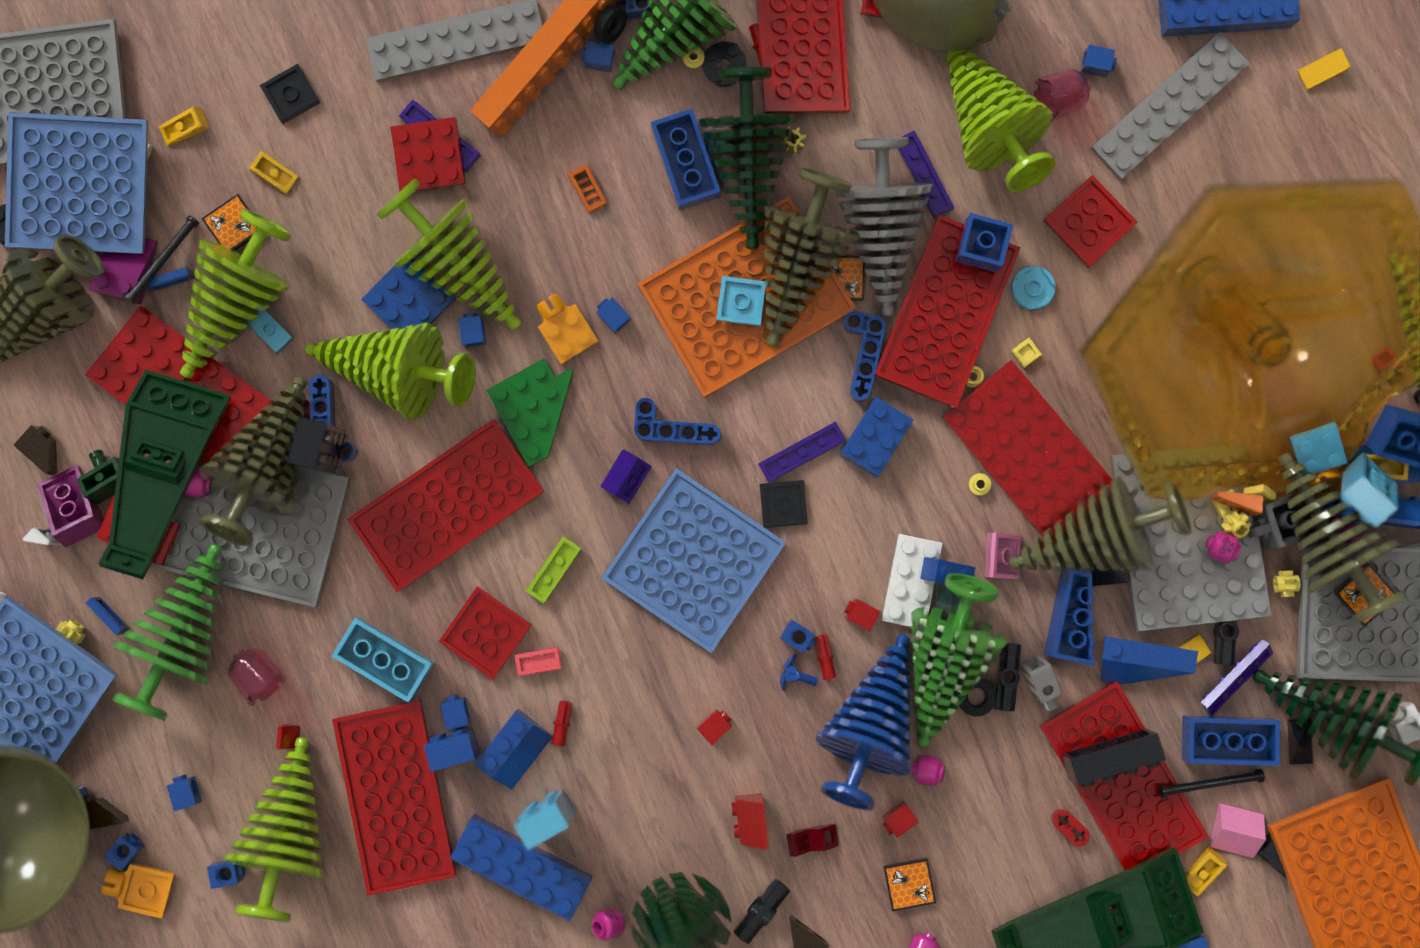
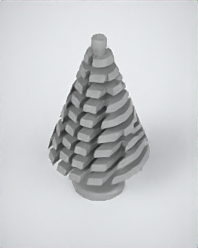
(885, 212)

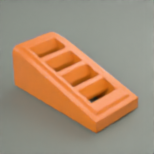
(589, 208)
(1246, 503)

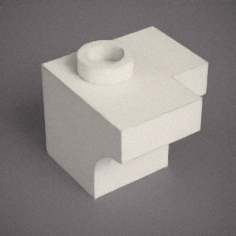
(1406, 724)

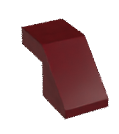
(812, 839)

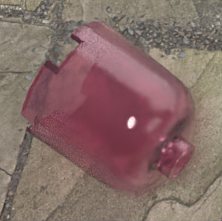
(1063, 92)
(254, 675)

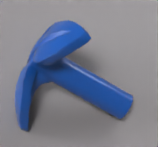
(791, 674)

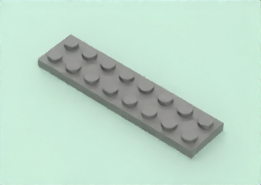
(453, 40)
(1170, 105)

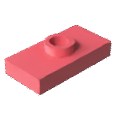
(538, 661)

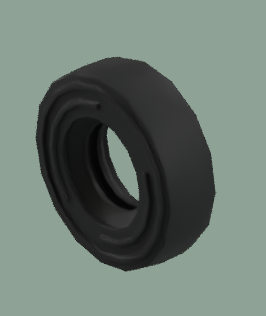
(609, 13)
(988, 703)

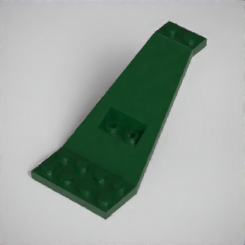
(169, 423)
(1147, 905)

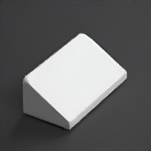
(41, 536)

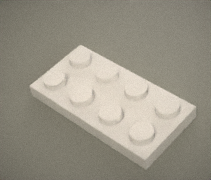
(905, 587)

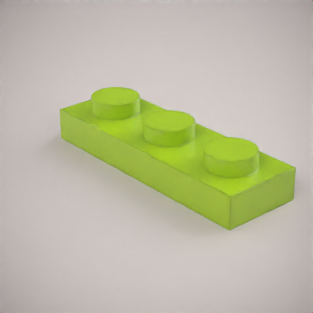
(553, 569)

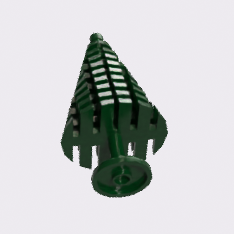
(747, 134)
(1361, 729)
(681, 915)

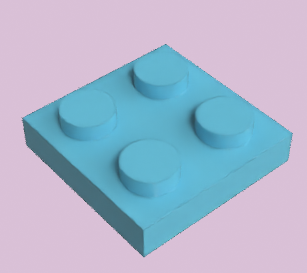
(741, 301)
(1319, 449)

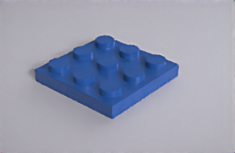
(405, 299)

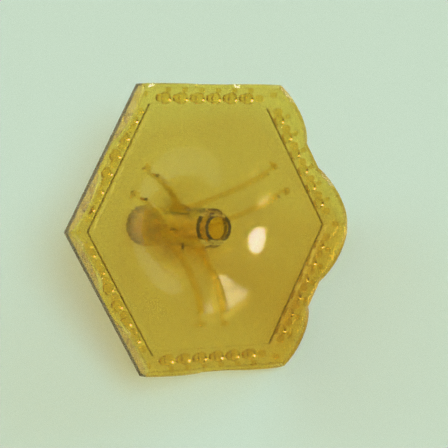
(1261, 326)

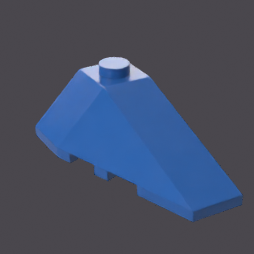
(1141, 661)

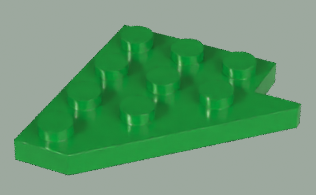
(532, 408)

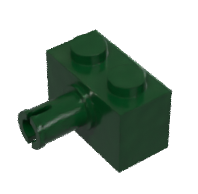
(101, 481)

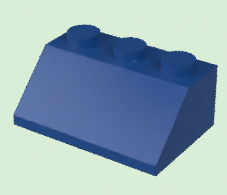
(1406, 515)
(513, 749)

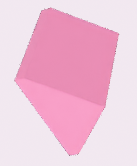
(999, 550)
(1238, 831)

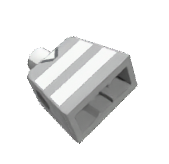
(1041, 681)

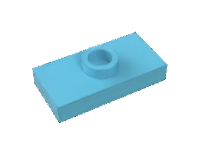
(270, 331)

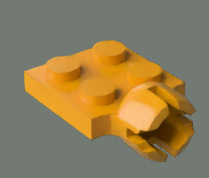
(564, 328)
(140, 889)

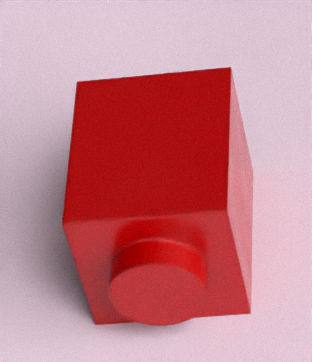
(861, 614)
(715, 726)
(899, 820)

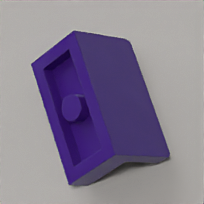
(626, 476)

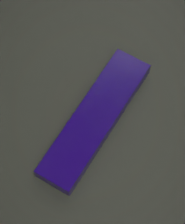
(416, 113)
(924, 172)
(802, 452)

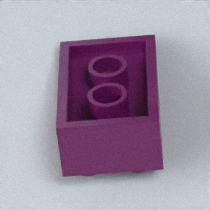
(123, 272)
(66, 509)

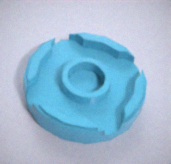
(1033, 288)

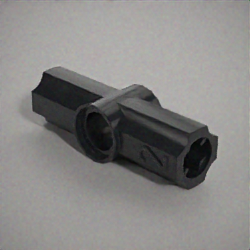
(1225, 646)
(1007, 692)
(761, 911)

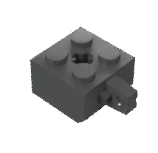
(1276, 525)

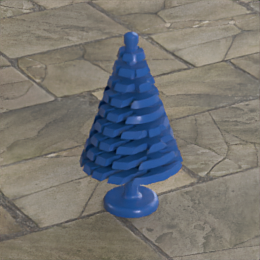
(872, 727)

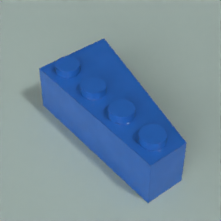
(1072, 619)

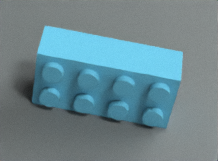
(1369, 490)
(383, 659)
(544, 819)

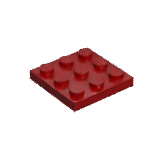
(428, 153)
(1090, 221)
(485, 633)

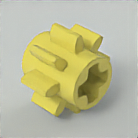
(795, 136)
(1236, 524)
(1286, 584)
(72, 630)

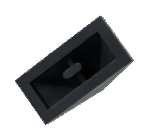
(1108, 577)
(1299, 743)

